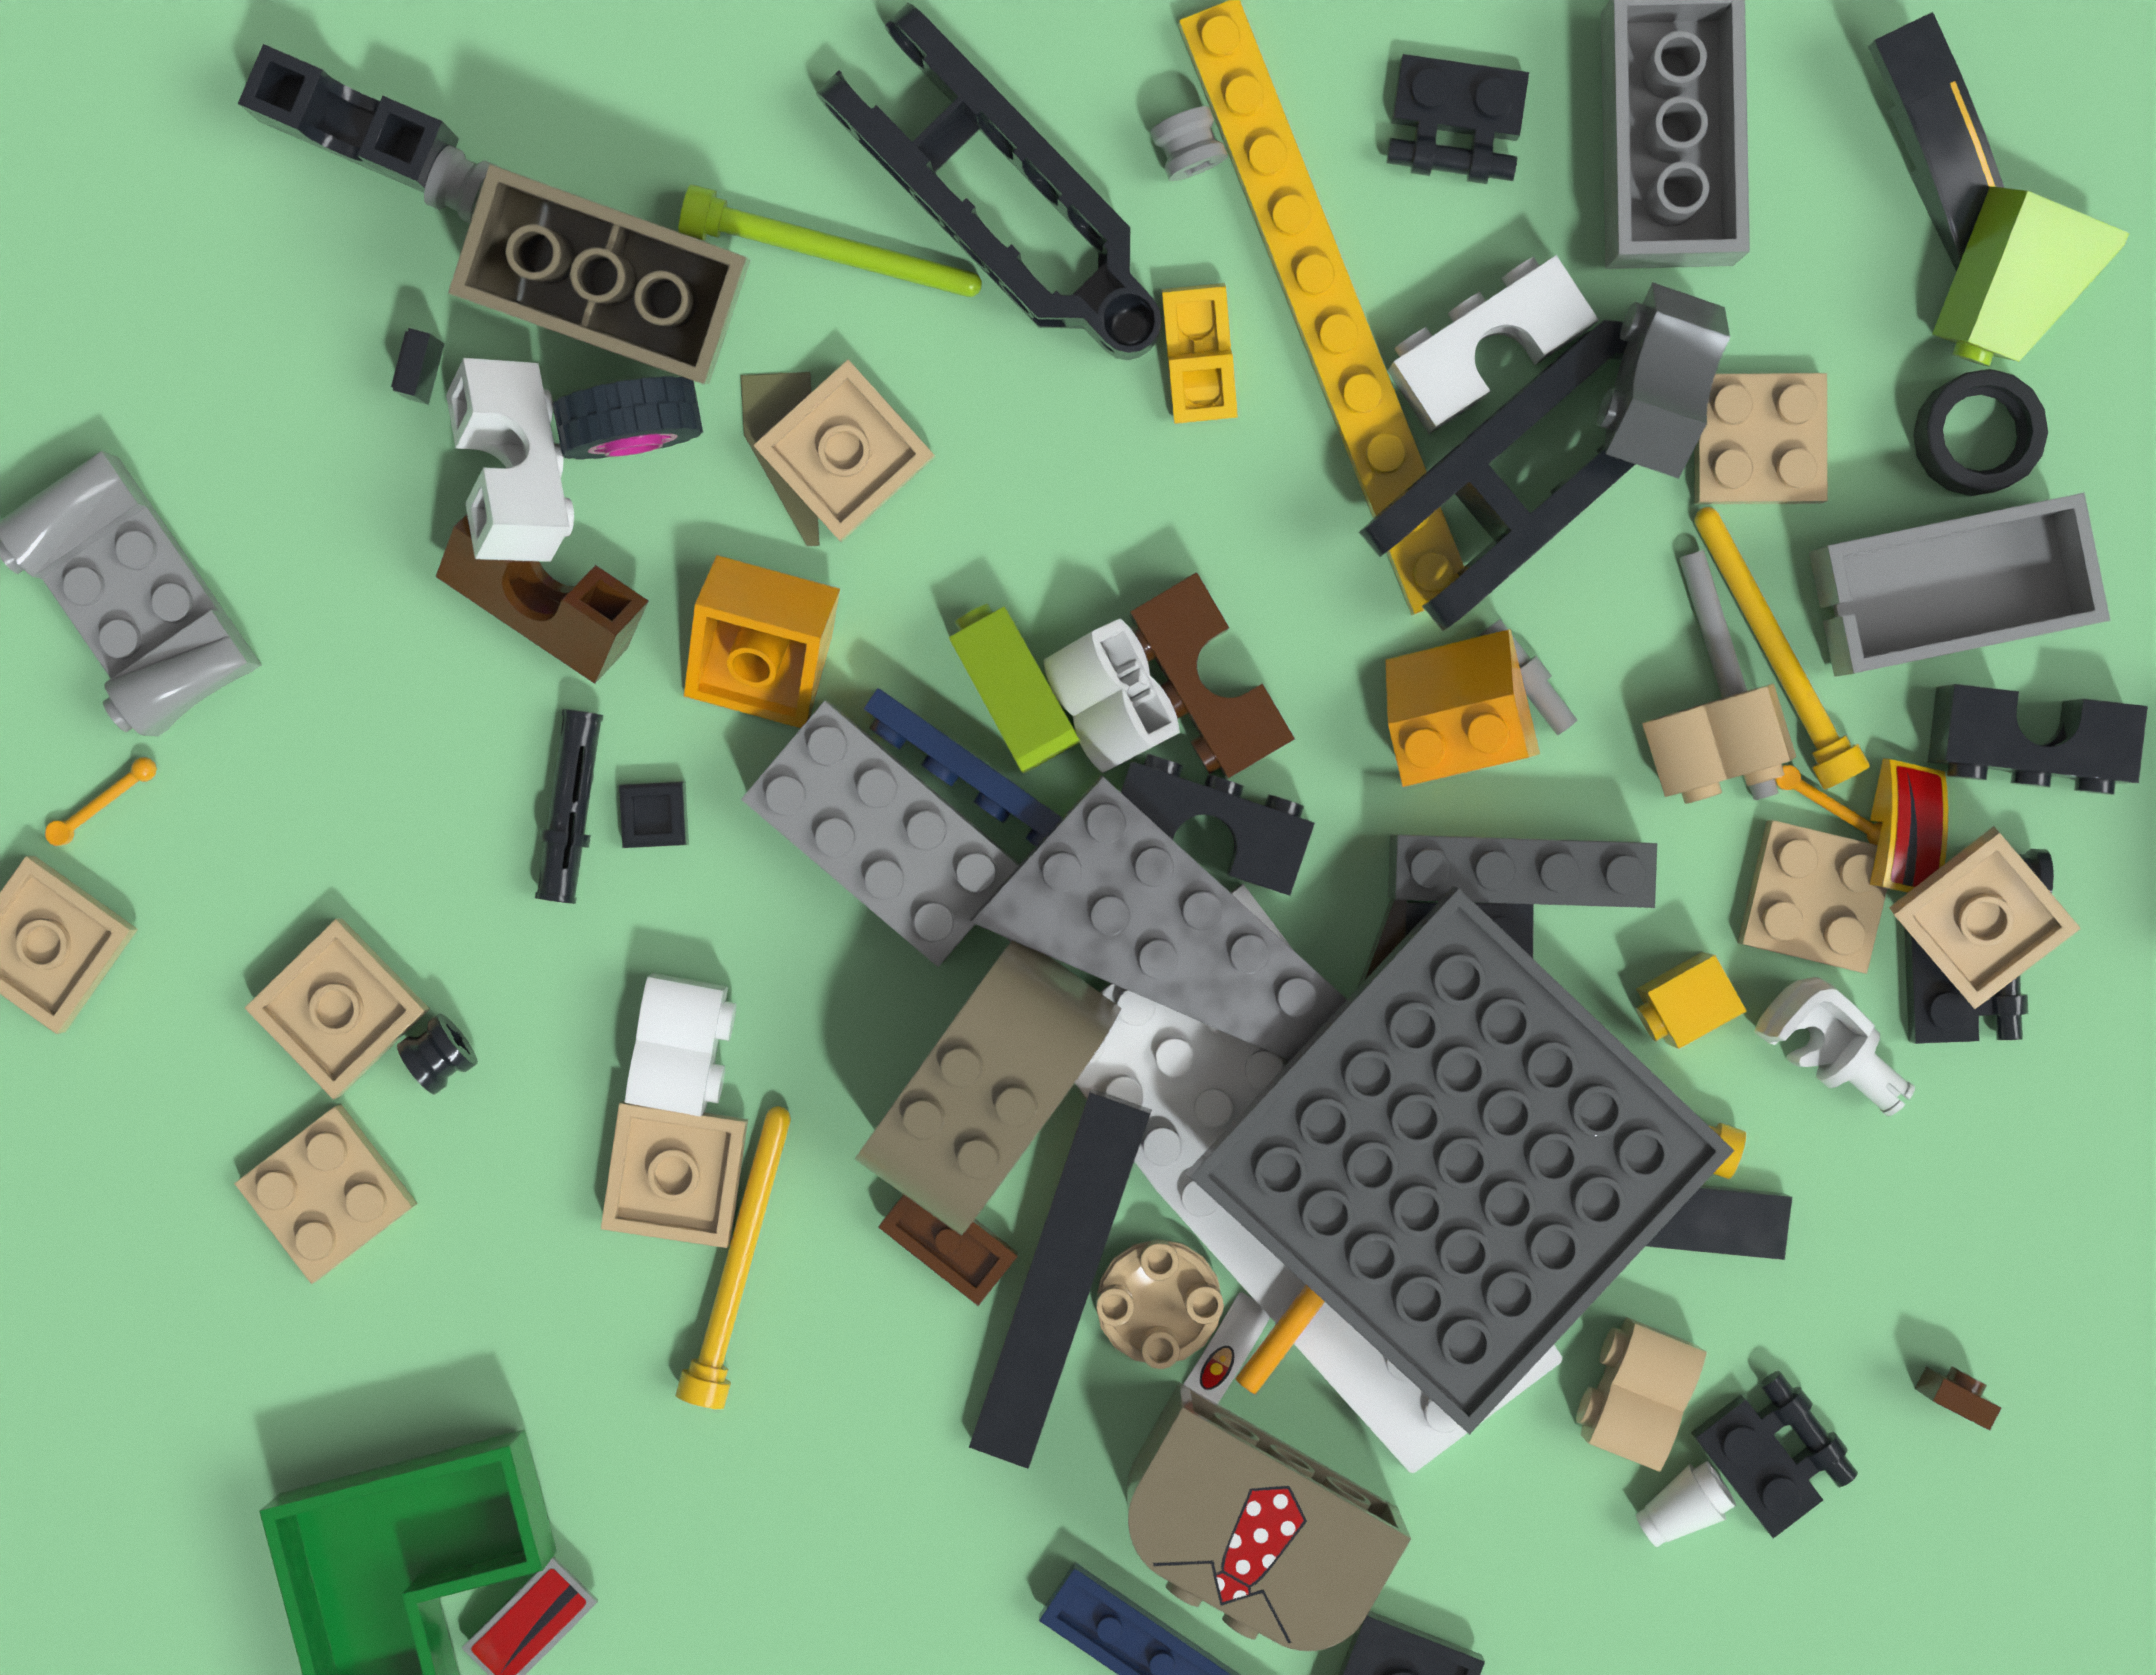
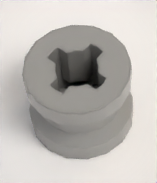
(1189, 143)
(455, 182)

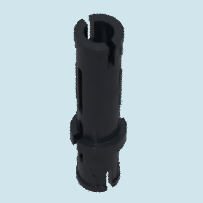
(569, 807)

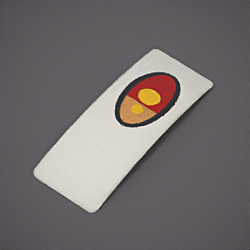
(1228, 1348)

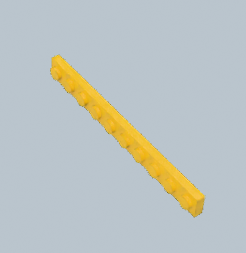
(1317, 288)

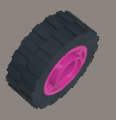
(627, 417)

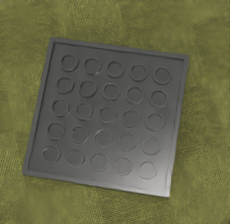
(1460, 1160)

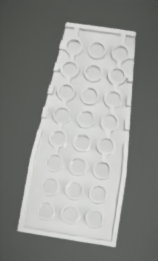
(1196, 1088)

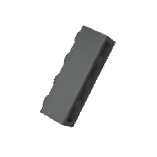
(1523, 870)

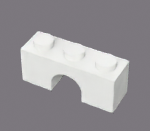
(1536, 309)
(509, 415)

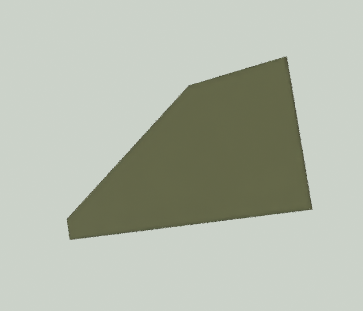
(765, 403)

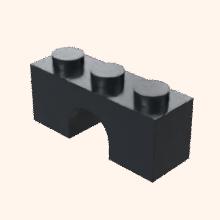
(342, 120)
(2093, 744)
(1265, 838)

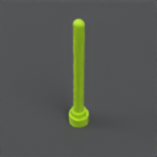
(707, 215)

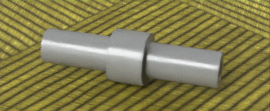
(1538, 688)

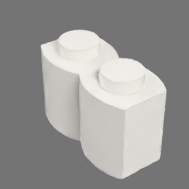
(1111, 695)
(678, 1045)

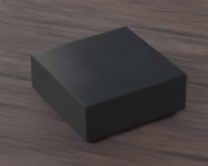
(417, 366)
(653, 814)

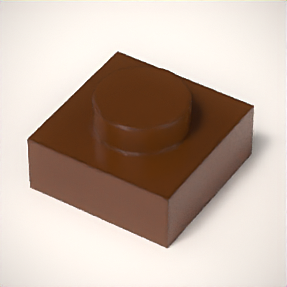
(1959, 1394)

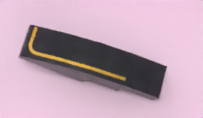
(1937, 128)

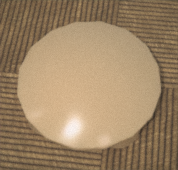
(1159, 1302)

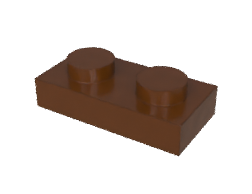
(966, 1261)

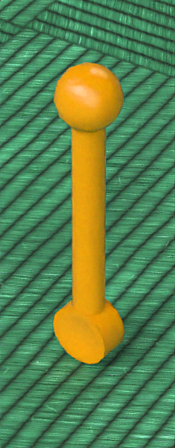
(1793, 780)
(62, 832)

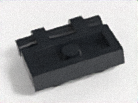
(1458, 100)
(1943, 1014)
(1758, 1465)

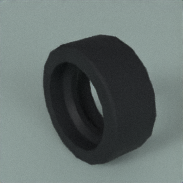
(2029, 425)

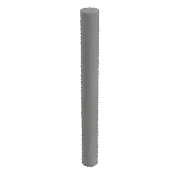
(1717, 639)

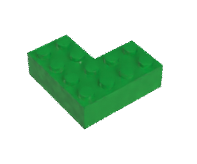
(382, 1545)

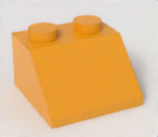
(760, 641)
(1458, 708)

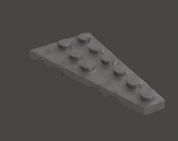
(1150, 919)

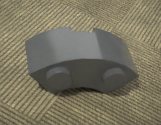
(1664, 379)

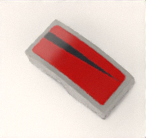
(531, 1622)

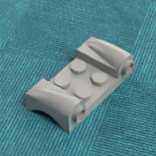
(127, 594)

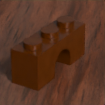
(576, 624)
(1231, 730)

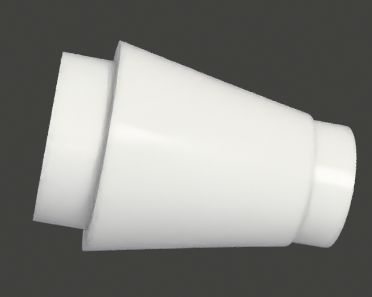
(1686, 1505)

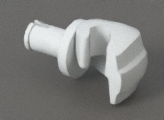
(1839, 1042)

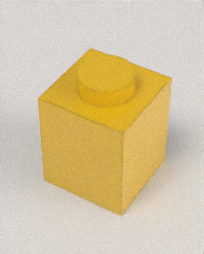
(1688, 1001)

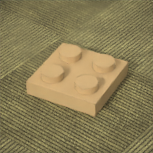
(1764, 440)
(844, 450)
(1813, 897)
(1984, 917)
(54, 943)
(337, 1008)
(674, 1175)
(326, 1193)

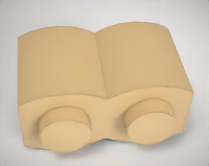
(1720, 742)
(1641, 1393)

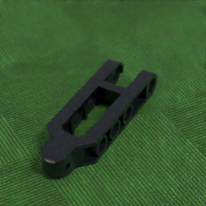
(1111, 302)
(1469, 476)

